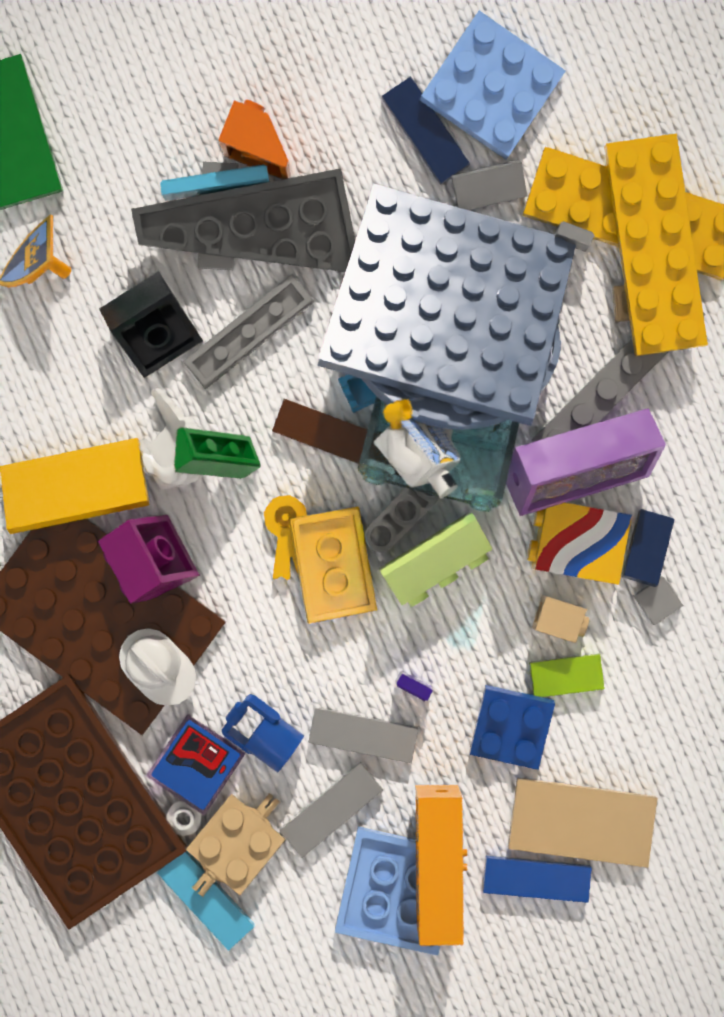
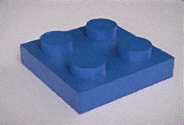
(512, 727)

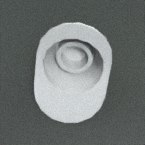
(157, 667)

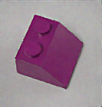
(147, 557)

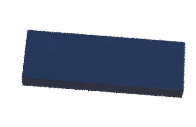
(425, 131)

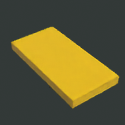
(74, 486)

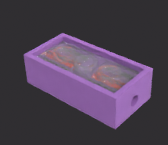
(584, 461)

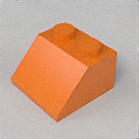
(252, 139)

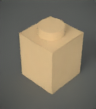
(560, 619)

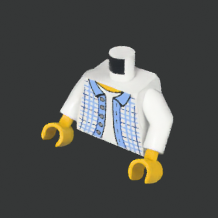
(418, 450)

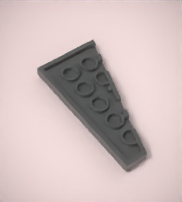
(279, 222)

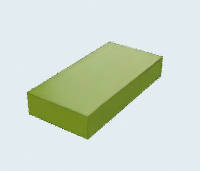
(567, 675)

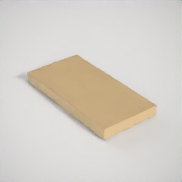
(582, 822)

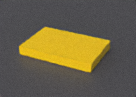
(333, 564)

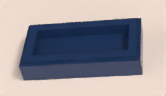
(648, 548)

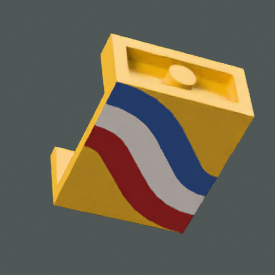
(580, 542)

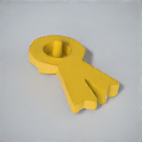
(277, 522)

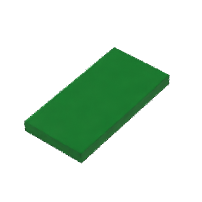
(25, 151)

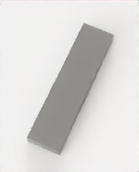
(248, 331)

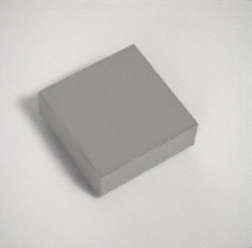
(576, 235)
(658, 601)

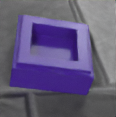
(413, 686)

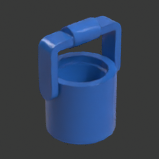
(271, 741)

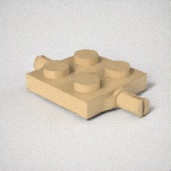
(236, 844)

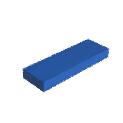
(537, 879)

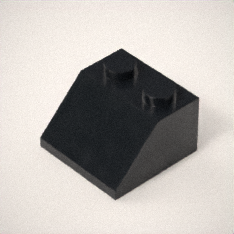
(150, 324)

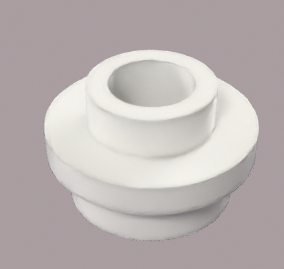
(184, 829)

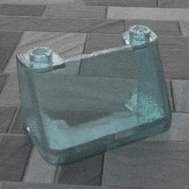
(479, 474)

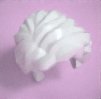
(160, 452)

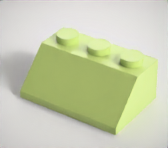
(436, 560)

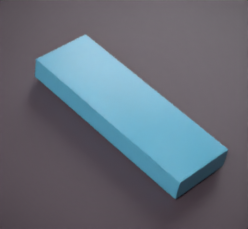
(213, 182)
(215, 909)

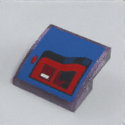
(195, 764)

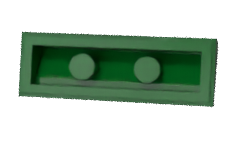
(214, 454)

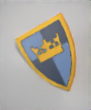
(34, 258)

